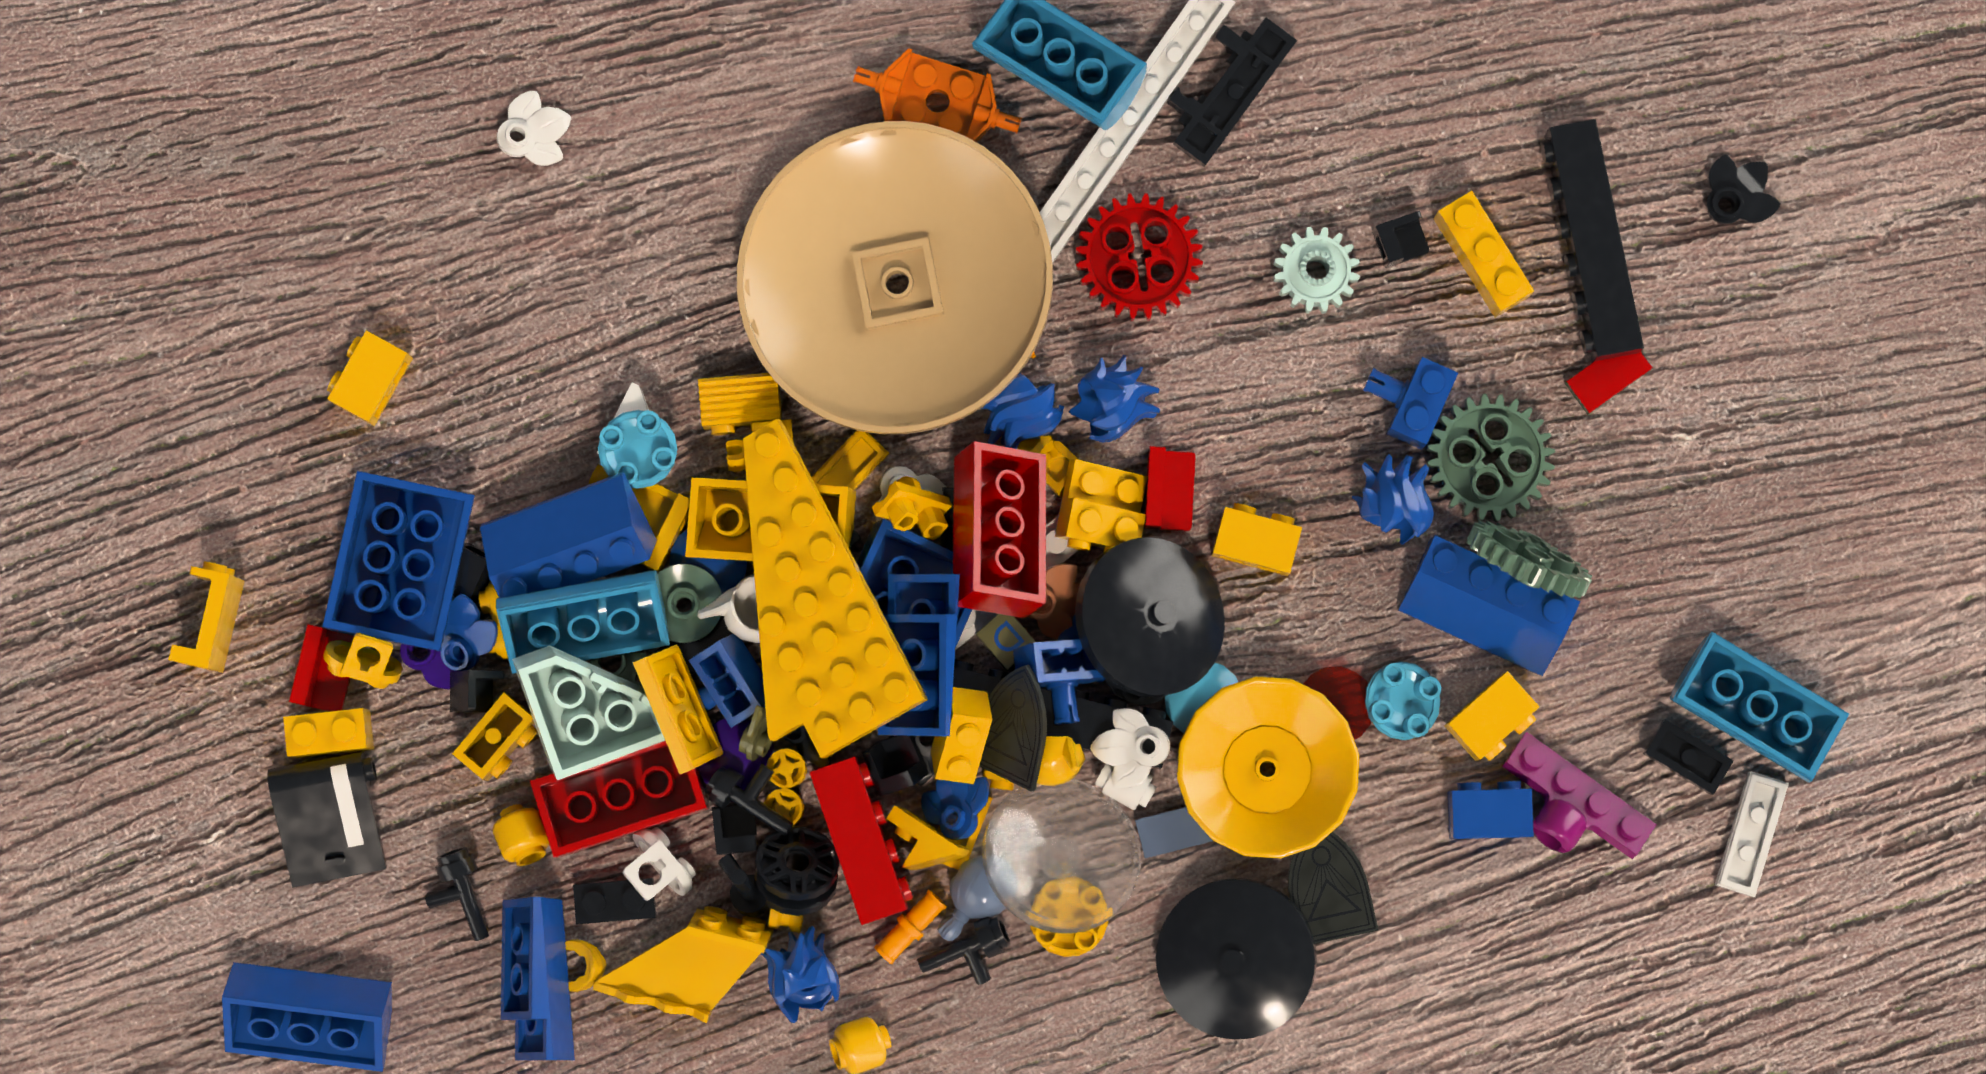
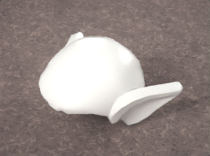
(739, 610)

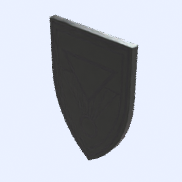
(1017, 729)
(1331, 890)

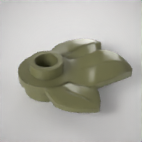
(755, 736)

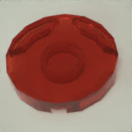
(1346, 692)

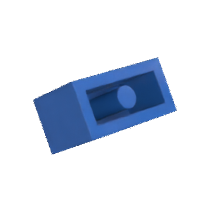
(1490, 813)

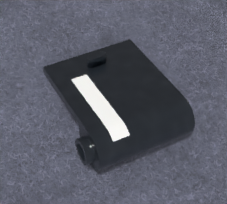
(325, 813)

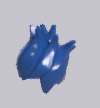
(1113, 400)
(1022, 413)
(1396, 499)
(801, 975)

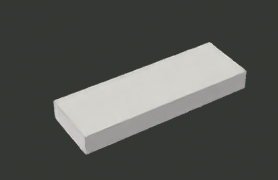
(1751, 834)

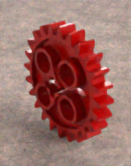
(1174, 252)

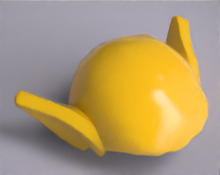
(1060, 761)

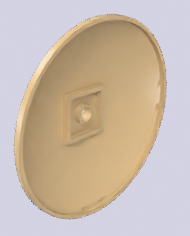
(880, 207)

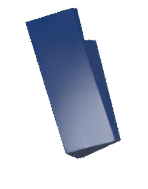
(925, 625)
(536, 979)

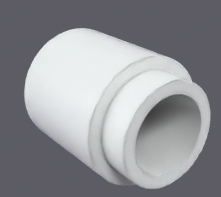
(1129, 797)

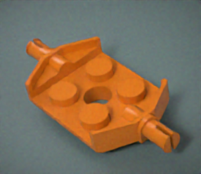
(914, 78)

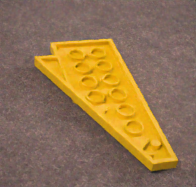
(820, 627)

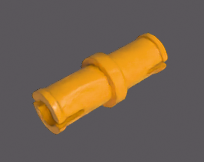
(910, 927)

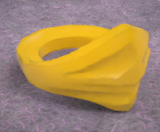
(594, 961)

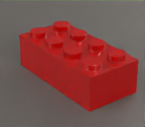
(1000, 529)
(616, 799)
(859, 840)

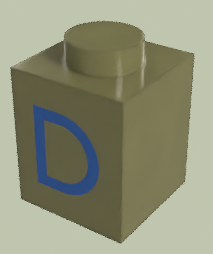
(1003, 636)

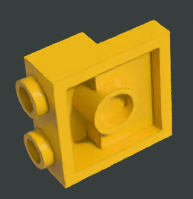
(1100, 506)

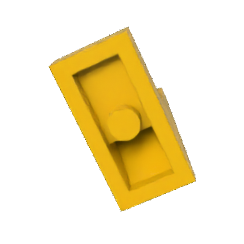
(932, 845)

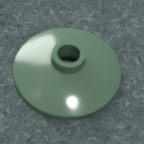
(700, 588)

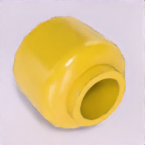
(520, 835)
(859, 1045)

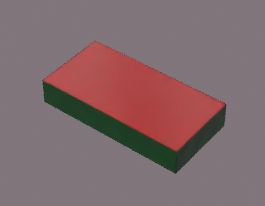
(1606, 379)

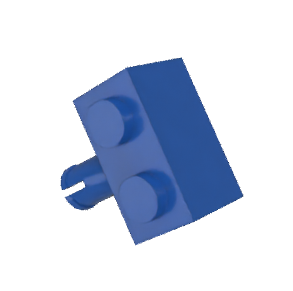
(1416, 400)
(1060, 669)
(729, 679)

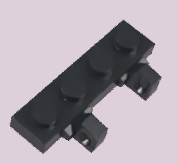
(1251, 66)

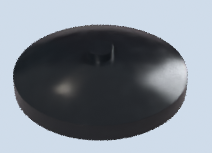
(1150, 617)
(1236, 958)

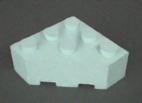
(583, 711)

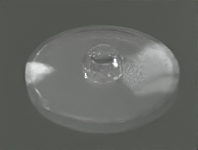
(1061, 856)

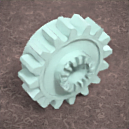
(1314, 291)

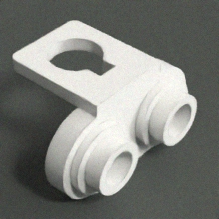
(672, 872)

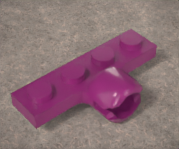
(1574, 802)

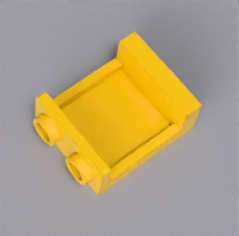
(665, 513)
(217, 619)

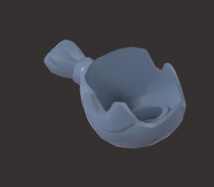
(971, 898)

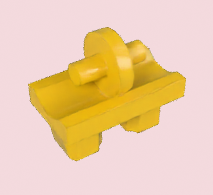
(914, 507)

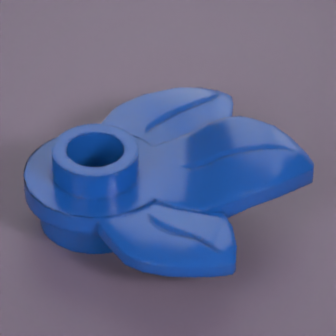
(466, 632)
(953, 801)

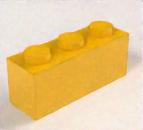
(1483, 254)

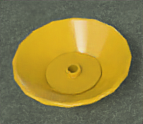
(1278, 725)

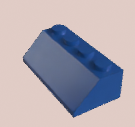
(568, 539)
(1487, 606)
(307, 1016)

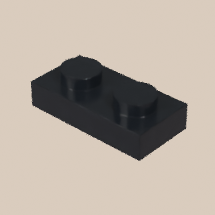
(1688, 757)
(611, 902)

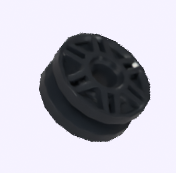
(800, 890)

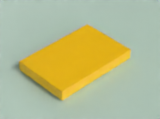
(678, 708)

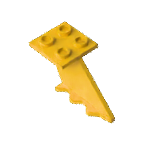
(692, 966)

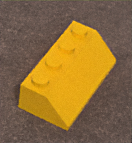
(721, 518)

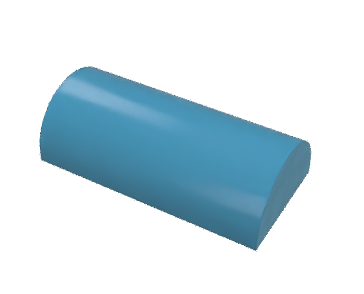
(1063, 59)
(587, 618)
(1759, 706)

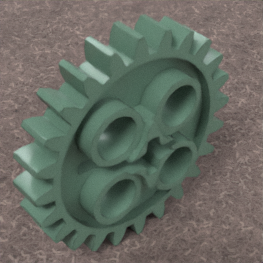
(1519, 437)
(1529, 559)

